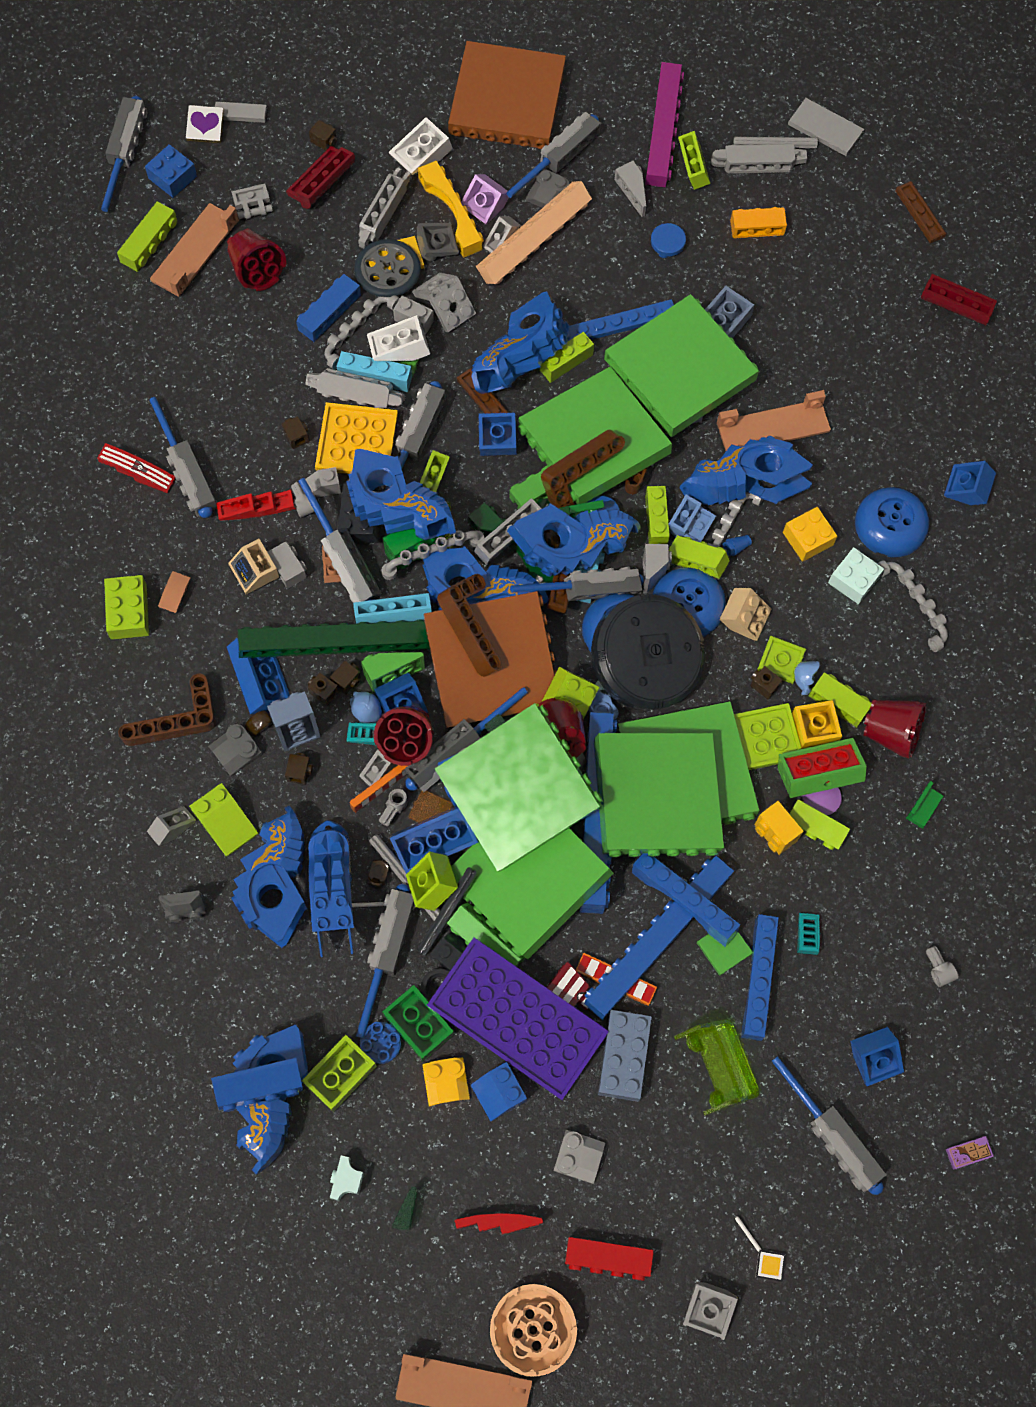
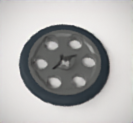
(380, 288)

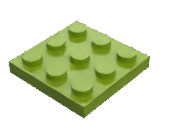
(767, 734)

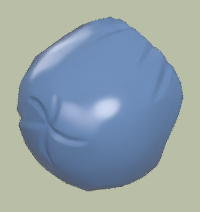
(804, 675)
(603, 704)
(365, 707)

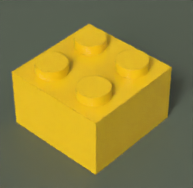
(809, 534)
(816, 724)
(778, 828)

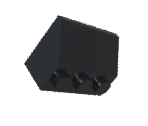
(448, 950)

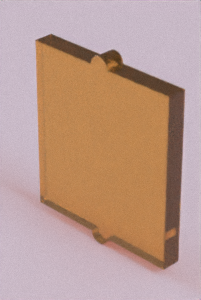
(427, 806)

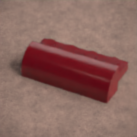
(321, 176)
(958, 299)

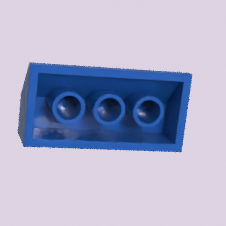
(259, 679)
(439, 834)
(257, 1084)

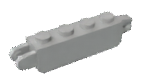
(758, 158)
(383, 207)
(355, 388)

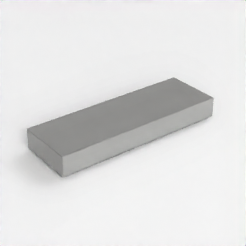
(243, 111)

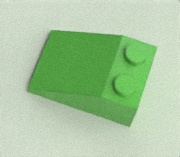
(388, 666)

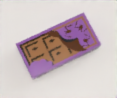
(969, 1152)

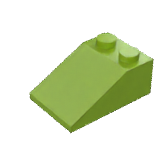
(223, 820)

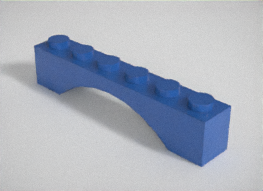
(712, 918)
(760, 978)

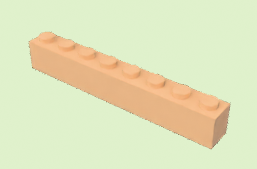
(534, 232)

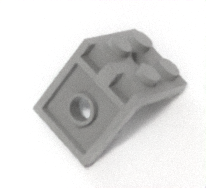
(443, 291)

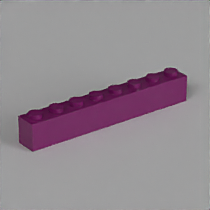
(663, 125)

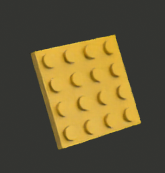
(350, 429)

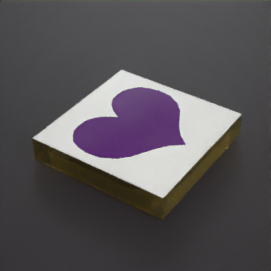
(204, 124)

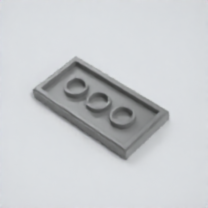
(826, 126)

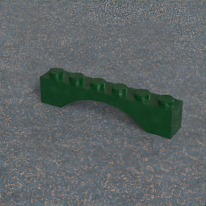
(486, 521)

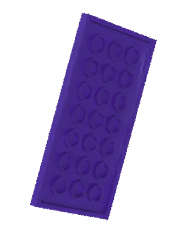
(517, 1018)

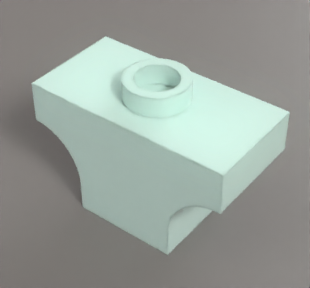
(345, 1179)

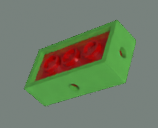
(821, 767)

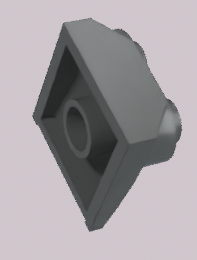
(546, 188)
(436, 240)
(235, 749)
(183, 905)

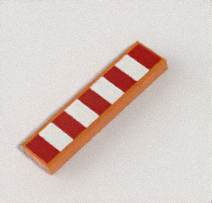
(378, 787)
(594, 969)

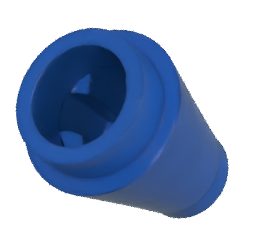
(736, 545)

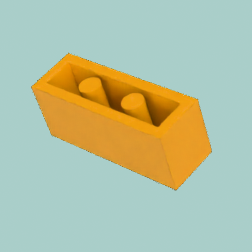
(758, 222)

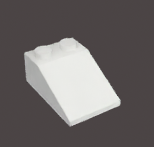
(421, 146)
(399, 341)

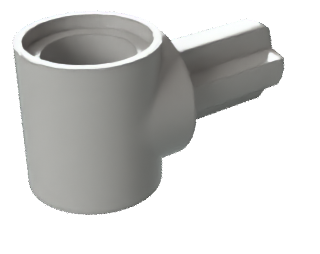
(301, 502)
(393, 808)
(943, 971)

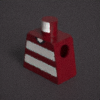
(569, 986)

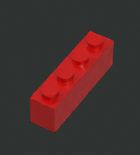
(608, 1257)

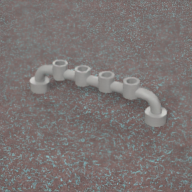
(348, 329)
(728, 520)
(389, 569)
(926, 606)

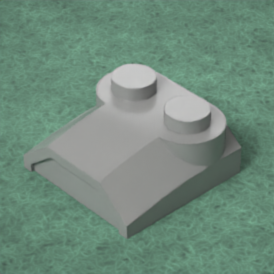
(579, 1156)
(710, 1309)

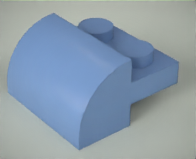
(691, 520)

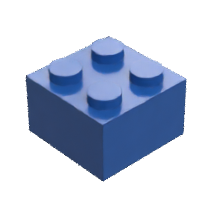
(171, 171)
(497, 434)

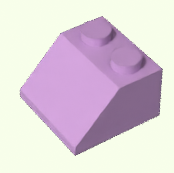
(484, 198)

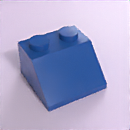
(970, 483)
(400, 693)
(877, 1056)
(498, 1091)

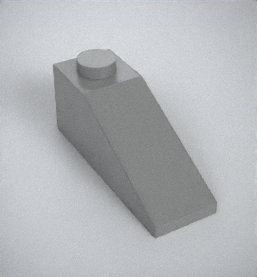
(630, 180)

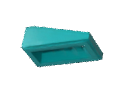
(361, 726)
(807, 949)

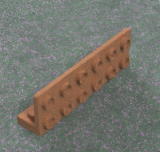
(195, 248)
(781, 423)
(454, 1385)

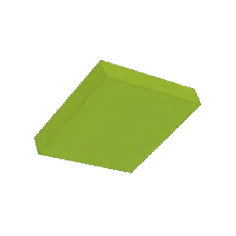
(782, 658)

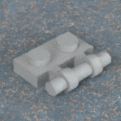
(249, 197)

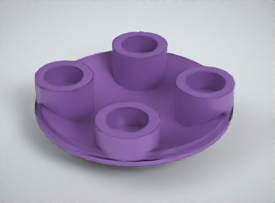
(824, 801)

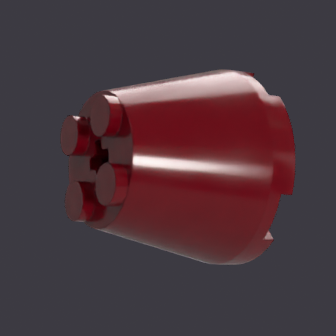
(255, 259)
(569, 722)
(895, 724)
(404, 735)

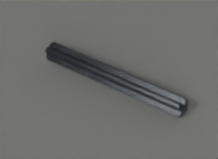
(447, 911)

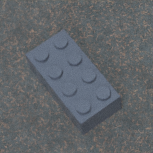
(730, 311)
(294, 720)
(624, 1056)

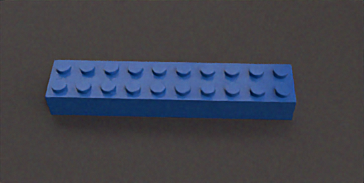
(591, 827)

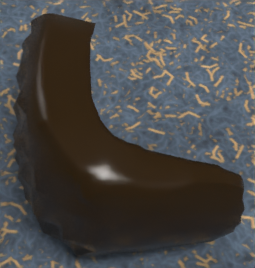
(258, 722)
(378, 873)

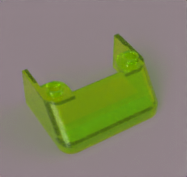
(724, 1063)

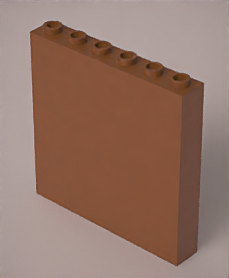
(507, 95)
(521, 643)

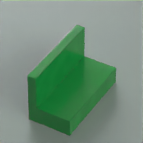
(924, 806)

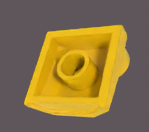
(445, 1081)

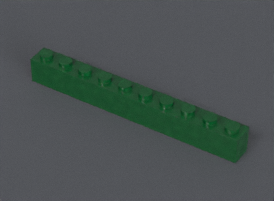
(332, 639)

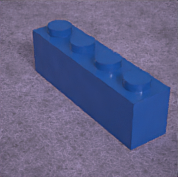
(328, 307)

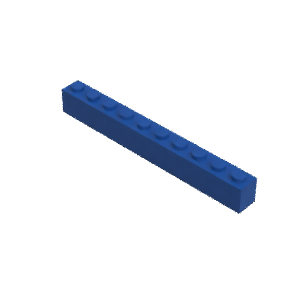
(653, 942)

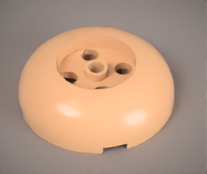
(555, 1344)

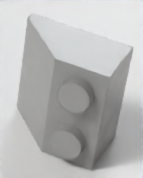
(655, 563)

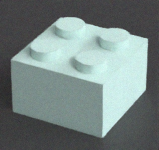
(856, 575)

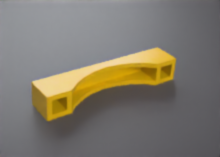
(435, 182)

